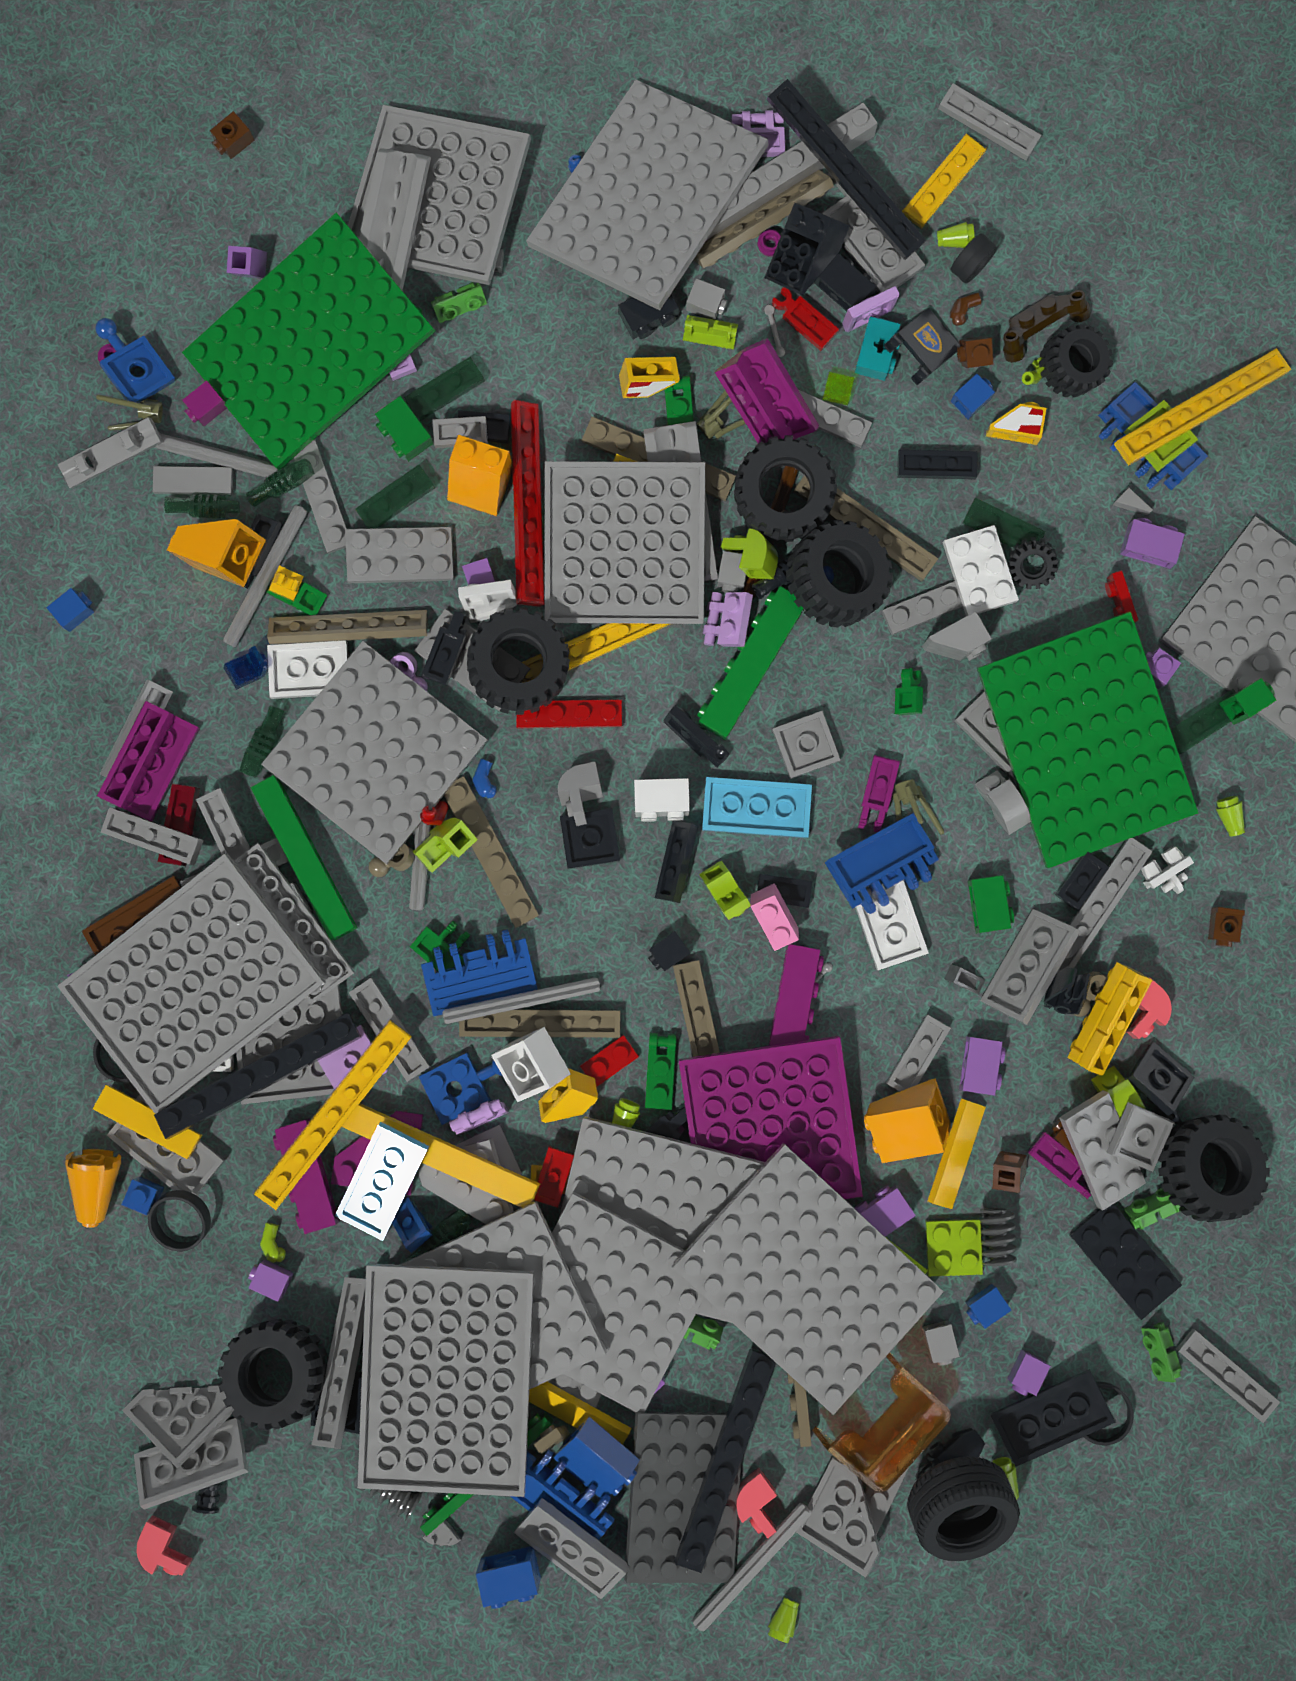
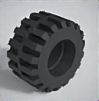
(1090, 349)

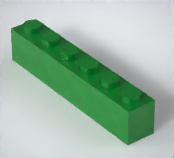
(751, 664)

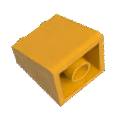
(478, 475)
(218, 548)
(909, 1123)

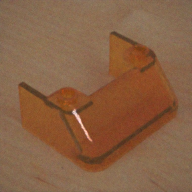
(896, 1436)

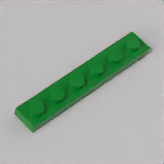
(435, 1516)

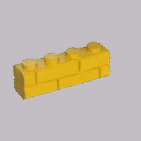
(1109, 1018)

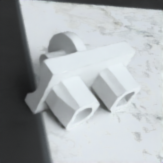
(1176, 863)

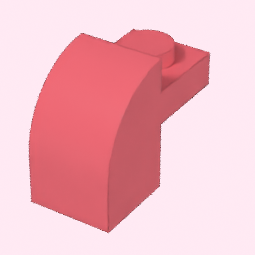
(1154, 1008)
(752, 1495)
(154, 1549)

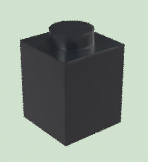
(668, 952)

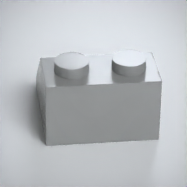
(960, 640)

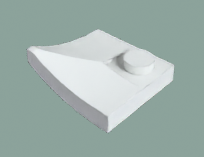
(486, 599)

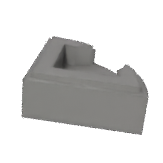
(443, 1535)

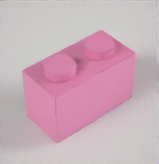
(774, 917)

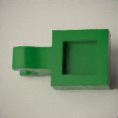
(909, 697)

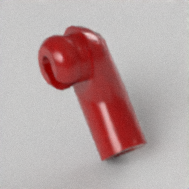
(436, 815)

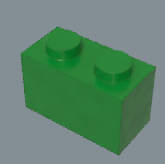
(403, 428)
(1248, 701)
(990, 904)

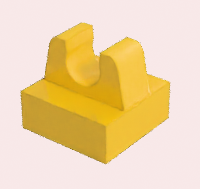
(286, 583)

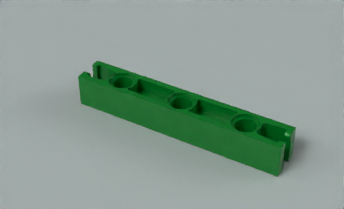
(304, 858)

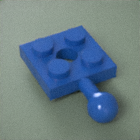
(137, 353)
(473, 1091)

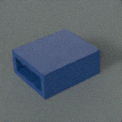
(597, 1459)

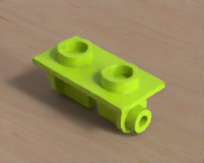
(710, 332)

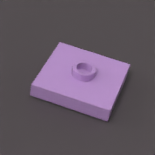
(872, 306)
(341, 1061)

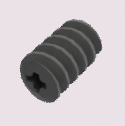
(999, 1236)
(404, 1500)

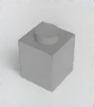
(706, 300)
(731, 577)
(940, 1342)

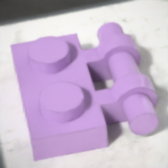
(775, 135)
(733, 622)
(478, 1117)

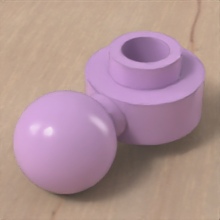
(411, 670)

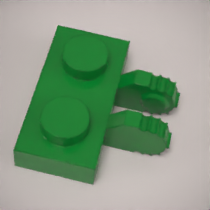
(429, 939)

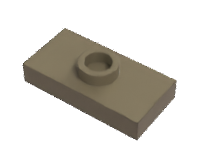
(551, 1438)

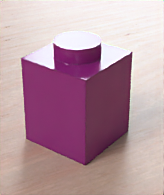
(204, 404)

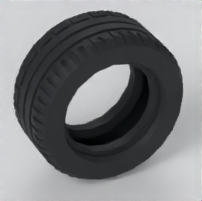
(956, 1486)

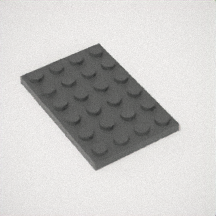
(671, 1468)

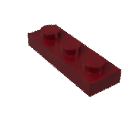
(180, 814)

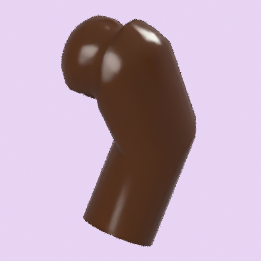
(961, 307)

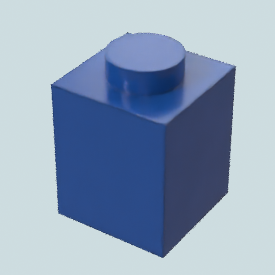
(973, 396)
(71, 609)
(142, 1195)
(987, 1307)

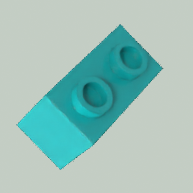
(870, 361)

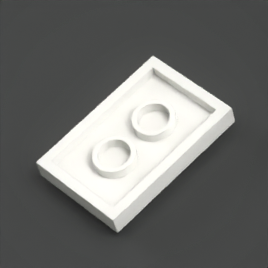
(980, 570)
(303, 667)
(892, 929)

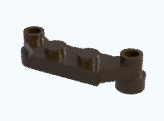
(1041, 316)

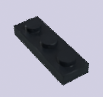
(937, 464)
(676, 861)

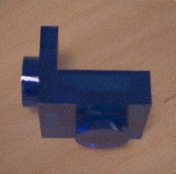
(246, 668)

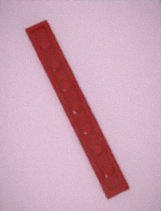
(527, 503)

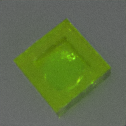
(838, 388)

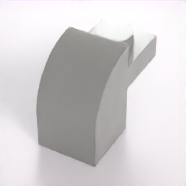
(579, 785)
(1005, 802)

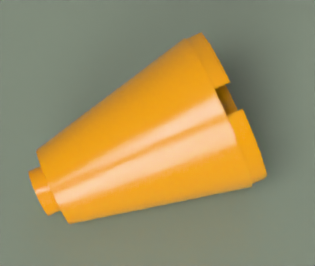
(92, 1183)

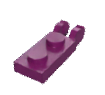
(878, 790)
(1058, 1162)

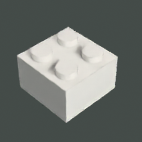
(661, 798)
(531, 1064)

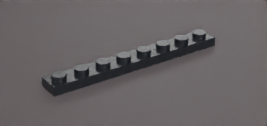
(846, 169)
(257, 1076)
(725, 1461)

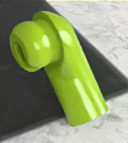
(1033, 377)
(268, 1245)

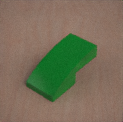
(307, 599)

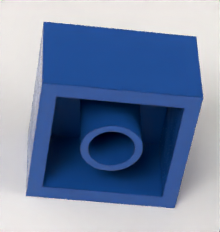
(508, 1577)

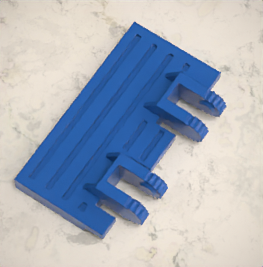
(1128, 409)
(885, 859)
(479, 977)
(563, 1496)

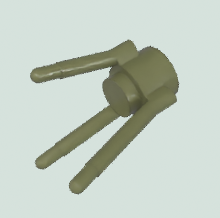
(147, 408)
(711, 423)
(909, 794)

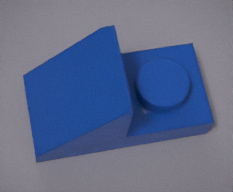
(411, 1225)

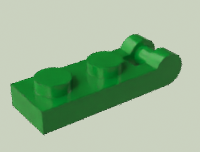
(679, 408)
(660, 1072)

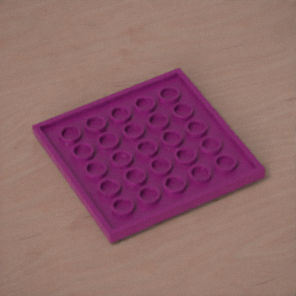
(775, 1096)

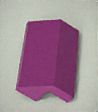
(765, 394)
(148, 761)

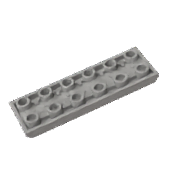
(394, 209)
(681, 444)
(296, 918)

